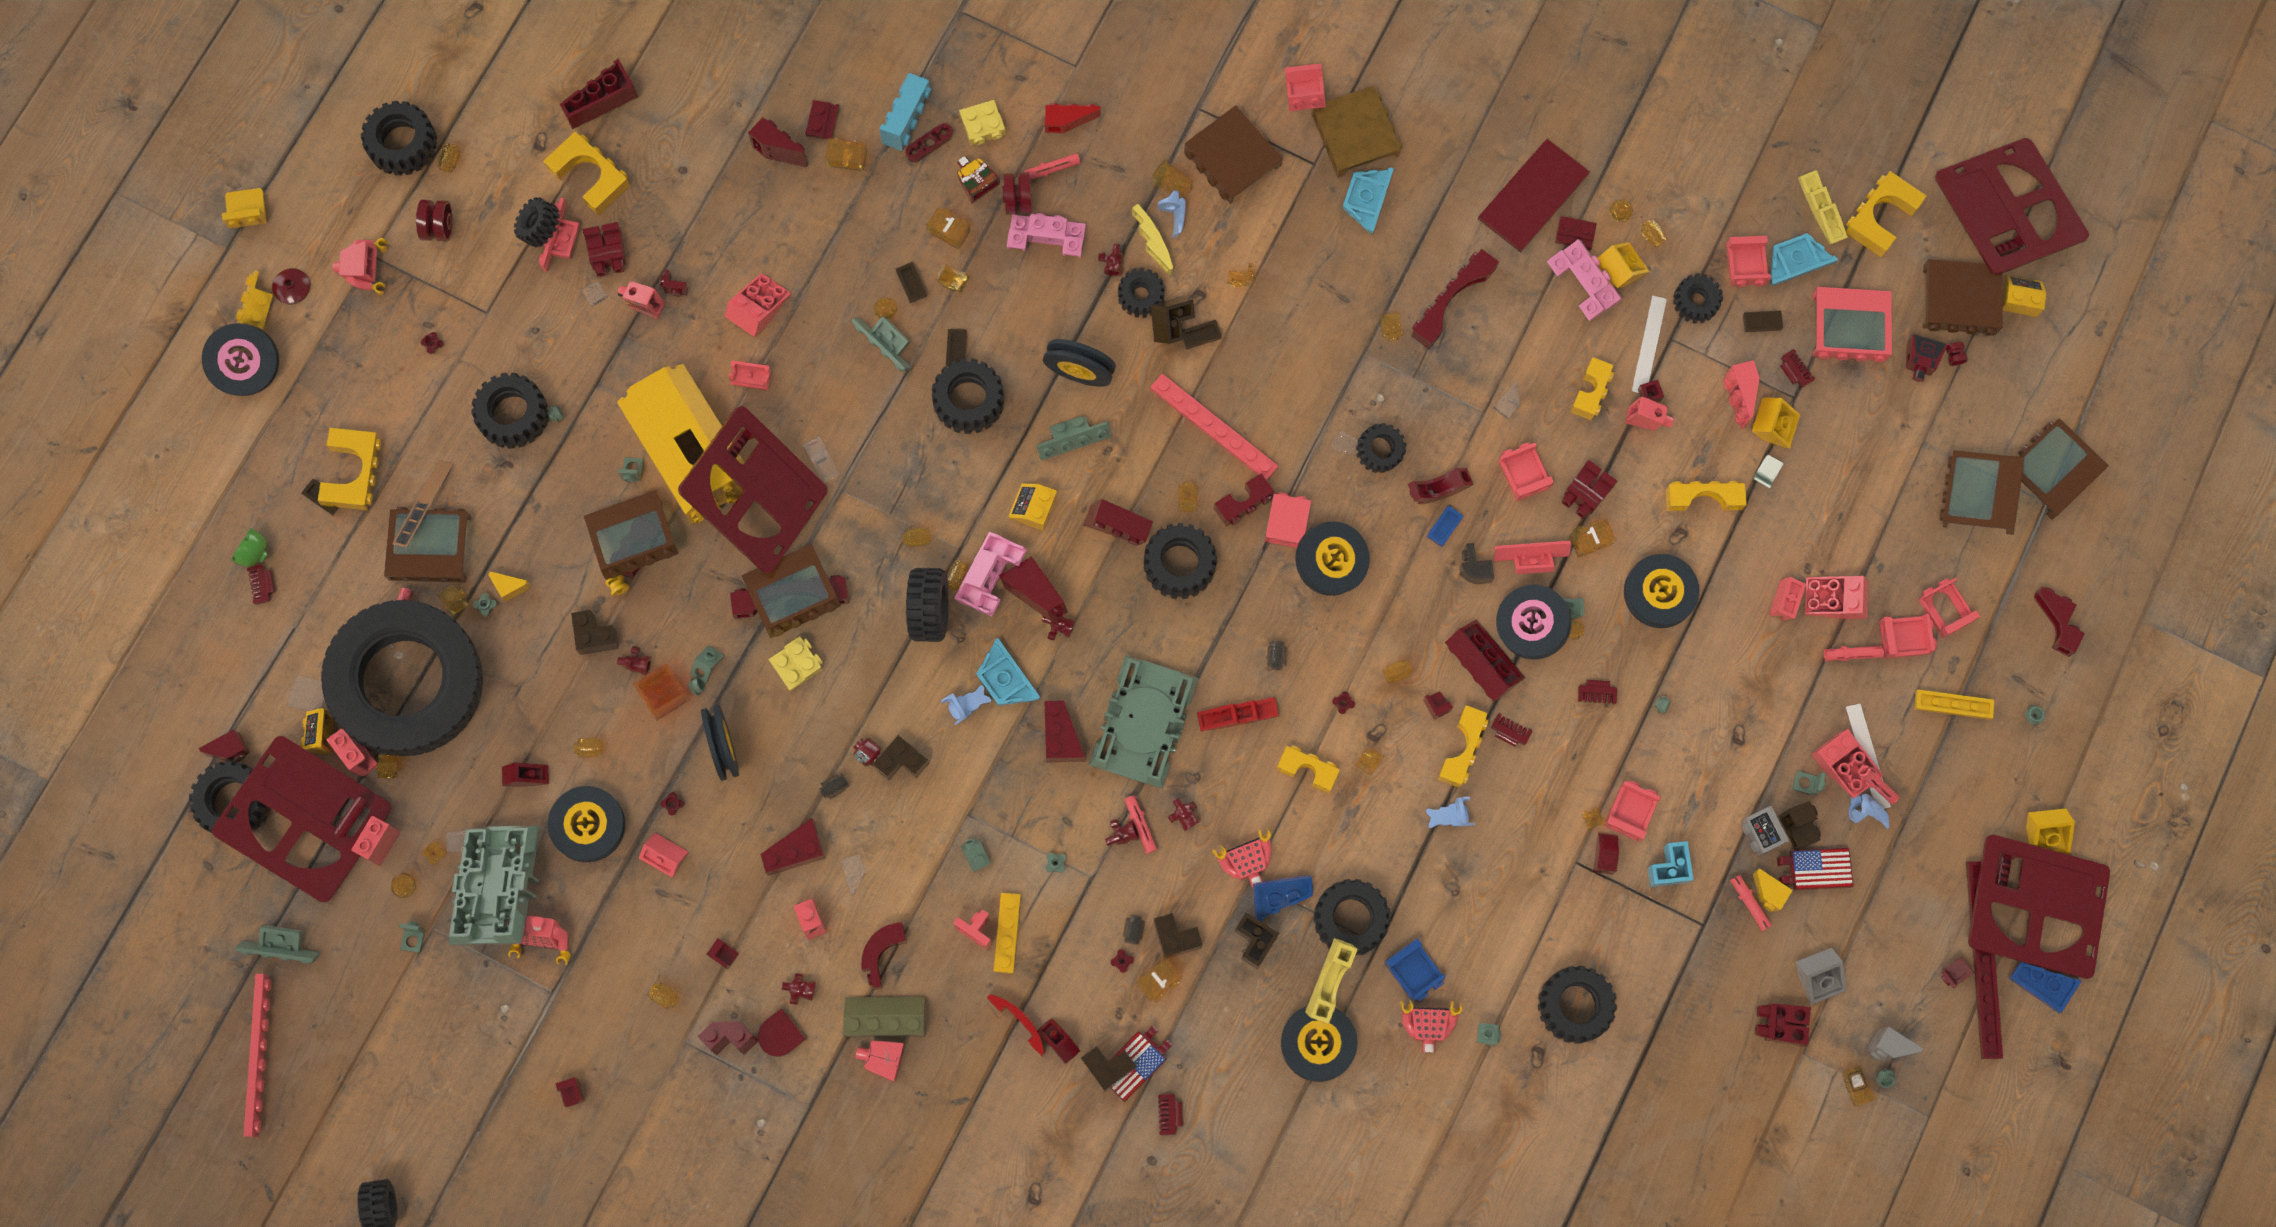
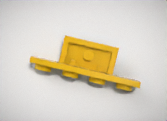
(254, 305)

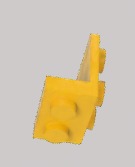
(244, 208)

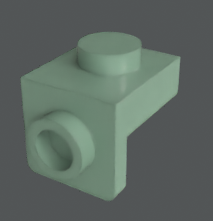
(1576, 607)
(975, 854)
(1488, 1034)

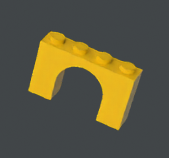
(578, 150)
(1890, 190)
(357, 493)

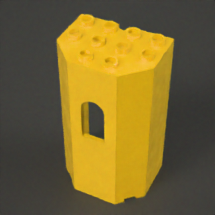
(665, 408)

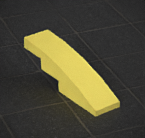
(1822, 207)
(1155, 245)

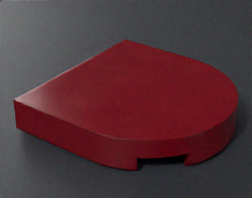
(779, 1035)

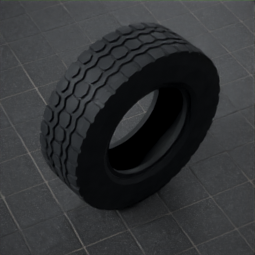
(369, 633)

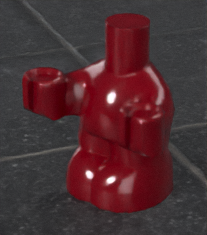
(1114, 261)
(1061, 625)
(636, 663)
(1184, 814)
(1122, 835)
(799, 989)

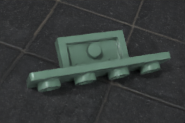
(887, 338)
(1071, 436)
(278, 943)

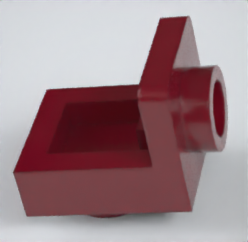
(674, 288)
(1956, 972)

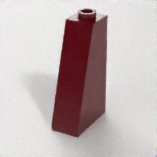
(1034, 589)

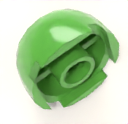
(250, 549)

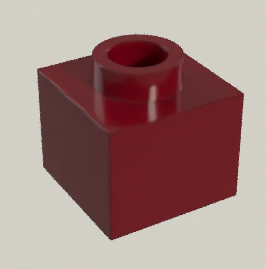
(1653, 388)

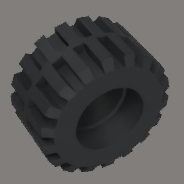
(1396, 444)
(377, 1204)

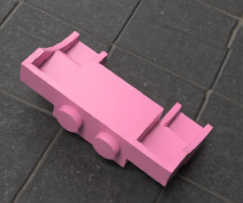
(1046, 230)
(1591, 276)
(985, 573)

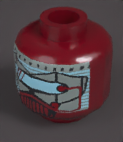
(866, 751)

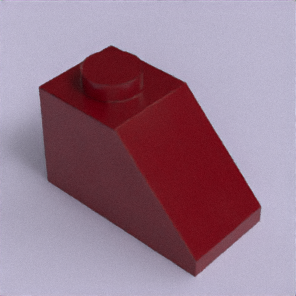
(227, 747)
(524, 775)
(1606, 854)
(1058, 1040)

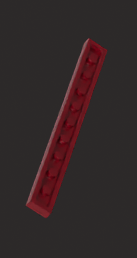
(1985, 984)

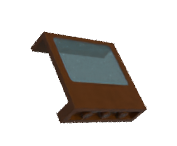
(2059, 466)
(1982, 490)
(630, 535)
(433, 551)
(792, 592)

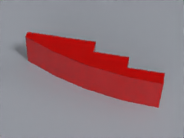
(1237, 714)

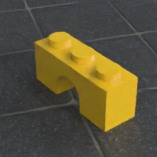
(1598, 374)
(1294, 759)

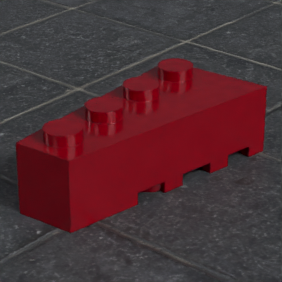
(599, 96)

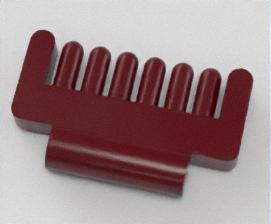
(1792, 371)
(265, 583)
(1597, 687)
(1508, 735)
(1175, 1114)

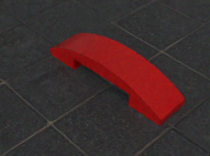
(1001, 1004)

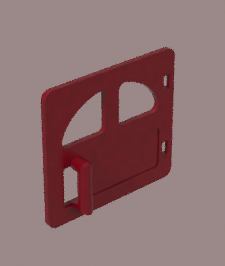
(1990, 208)
(769, 477)
(310, 797)
(2048, 886)

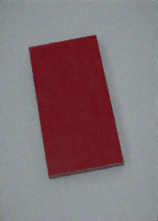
(1533, 195)

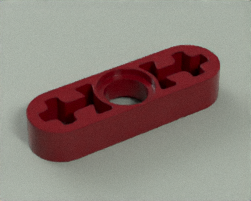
(930, 135)

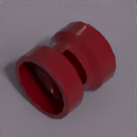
(1956, 354)

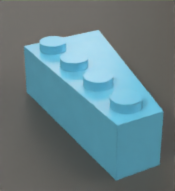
(905, 112)

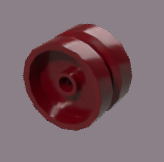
(1017, 193)
(434, 220)

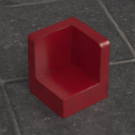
(1437, 705)
(722, 954)
(570, 1091)

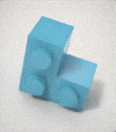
(1676, 869)

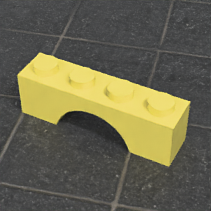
(1324, 994)

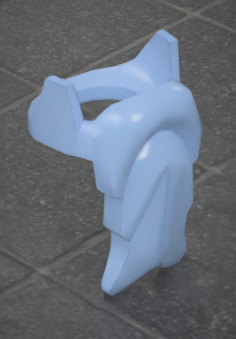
(1175, 205)
(961, 707)
(1869, 807)
(1453, 815)

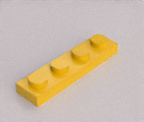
(1954, 704)
(1007, 933)

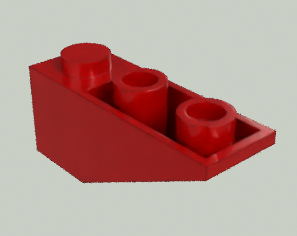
(1067, 117)

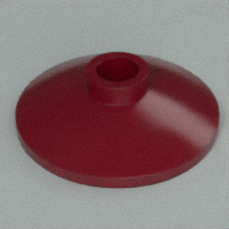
(296, 291)

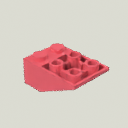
(756, 304)
(1742, 386)
(1837, 597)
(1842, 759)

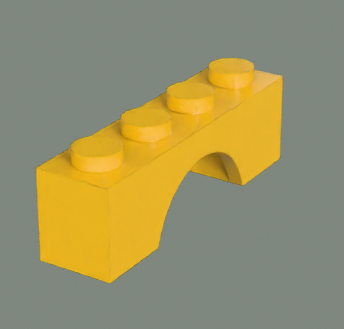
(1729, 495)
(1455, 769)

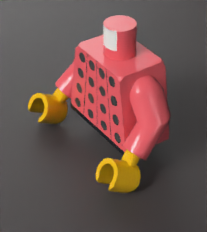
(359, 264)
(1247, 859)
(544, 934)
(1429, 1024)

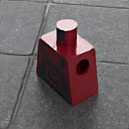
(1923, 356)

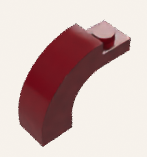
(1440, 487)
(877, 944)

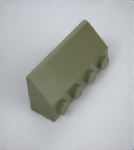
(884, 1017)

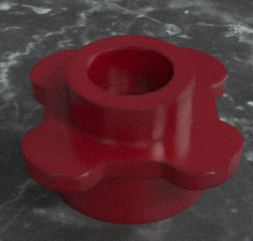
(428, 339)
(1338, 702)
(666, 803)
(1127, 961)

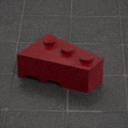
(1118, 522)
(1060, 735)
(794, 850)

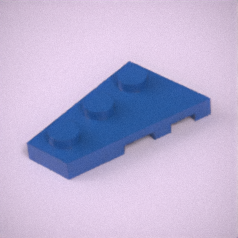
(1278, 894)
(2048, 987)

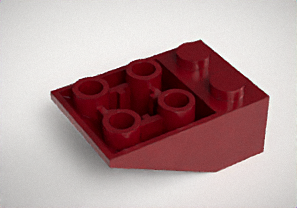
(776, 144)

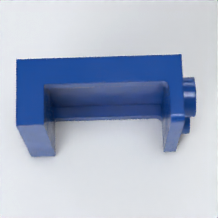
(1415, 971)

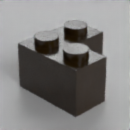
(1168, 318)
(588, 637)
(900, 754)
(1800, 826)
(1260, 936)
(1175, 942)
(1107, 1072)

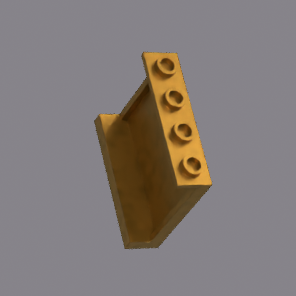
(1356, 130)

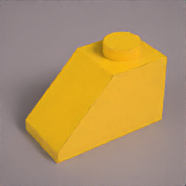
(1770, 891)

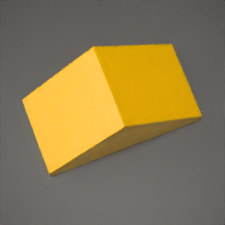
(508, 586)

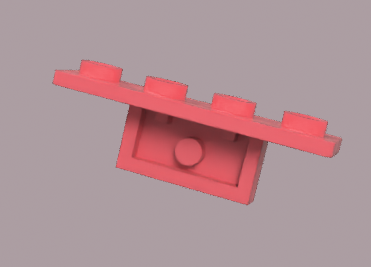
(563, 239)
(1533, 556)

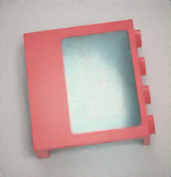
(1853, 324)

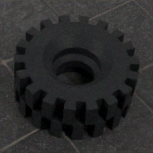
(536, 222)
(1140, 279)
(1704, 287)

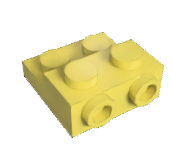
(982, 123)
(796, 663)

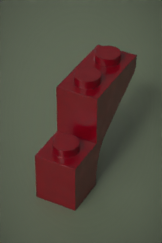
(2059, 612)

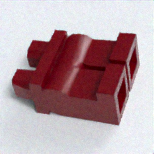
(606, 255)
(1583, 494)
(1778, 1020)

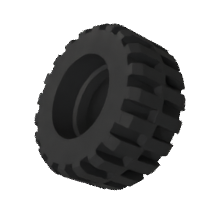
(392, 117)
(968, 373)
(497, 391)
(1185, 537)
(927, 604)
(208, 787)
(1363, 893)
(1596, 986)

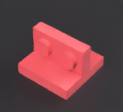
(974, 931)

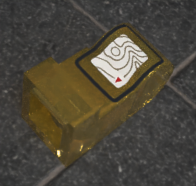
(1857, 1086)

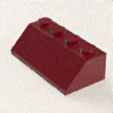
(1484, 660)

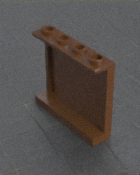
(1232, 153)
(1963, 297)

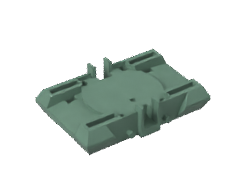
(1152, 724)
(493, 885)

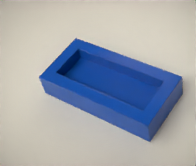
(1445, 526)

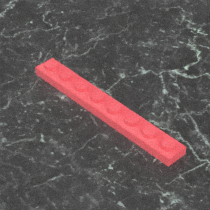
(1213, 427)
(256, 1062)

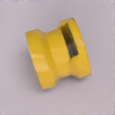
(617, 585)

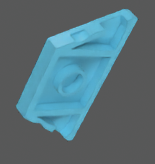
(1367, 196)
(1798, 258)
(1004, 678)

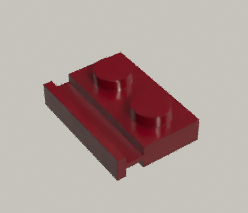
(822, 120)
(1572, 229)

